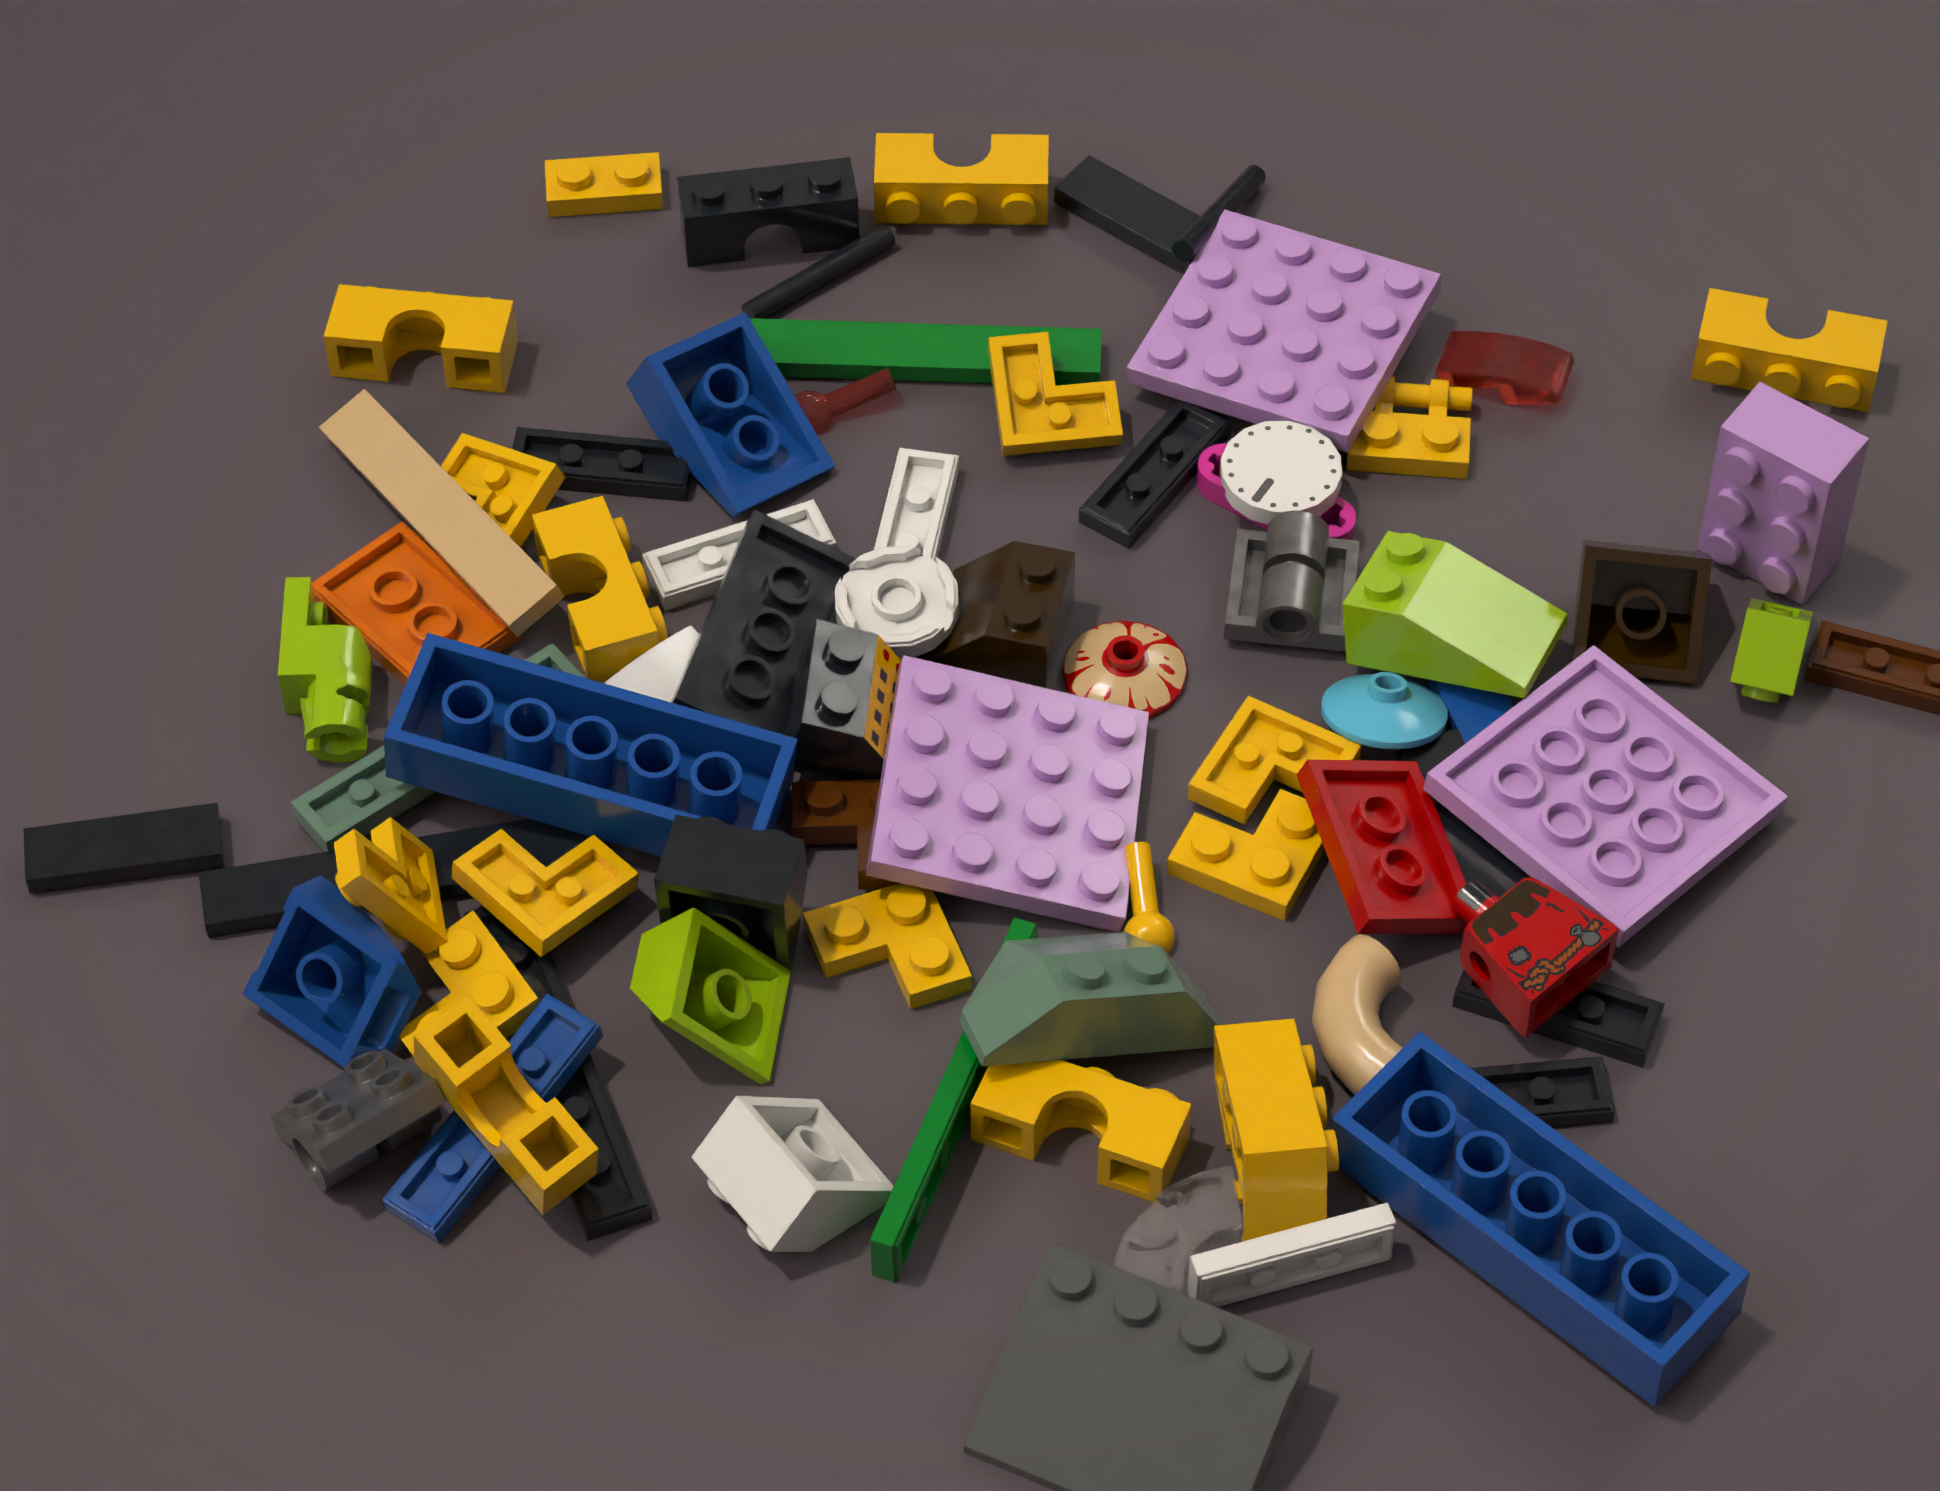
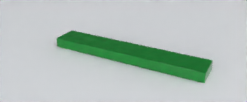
(916, 350)
(931, 1151)

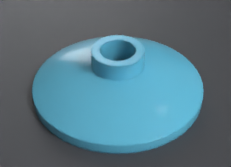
(1384, 711)

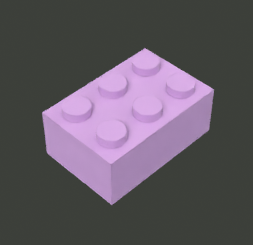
(1781, 493)

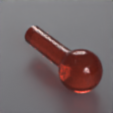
(823, 408)

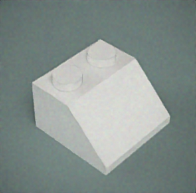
(790, 1172)

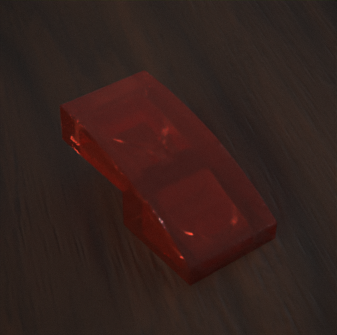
(1517, 366)

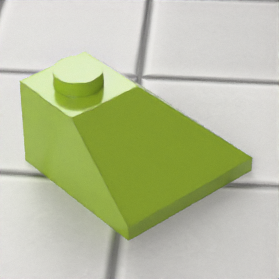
(713, 990)

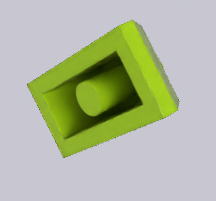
(1770, 650)

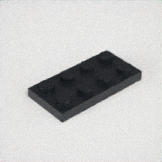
(761, 624)

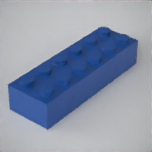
(578, 749)
(1539, 1218)

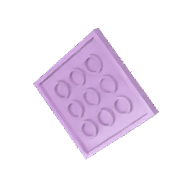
(1284, 328)
(1605, 793)
(1009, 794)

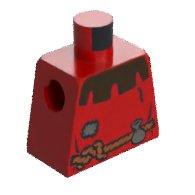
(1531, 949)

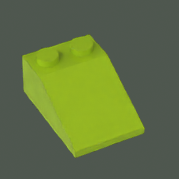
(1447, 618)

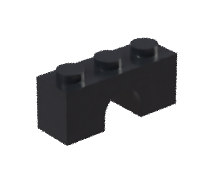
(728, 206)

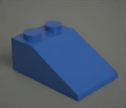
(730, 415)

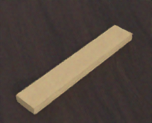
(442, 513)

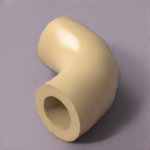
(1349, 1007)

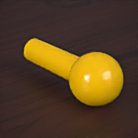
(1146, 919)

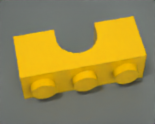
(922, 189)
(379, 325)
(1829, 368)
(587, 554)
(479, 1079)
(1138, 1127)

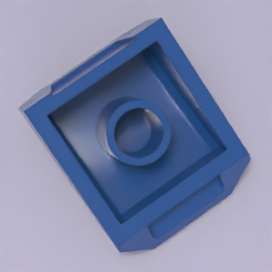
(334, 975)

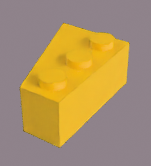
(1273, 1124)

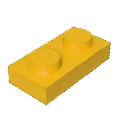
(603, 184)

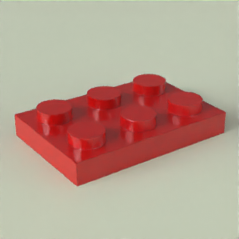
(1385, 845)

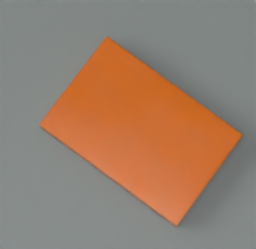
(400, 593)

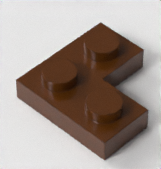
(838, 815)

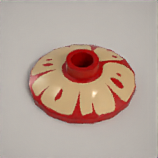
(1145, 682)

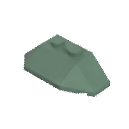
(1084, 1001)

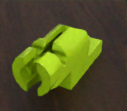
(324, 676)

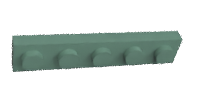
(362, 793)

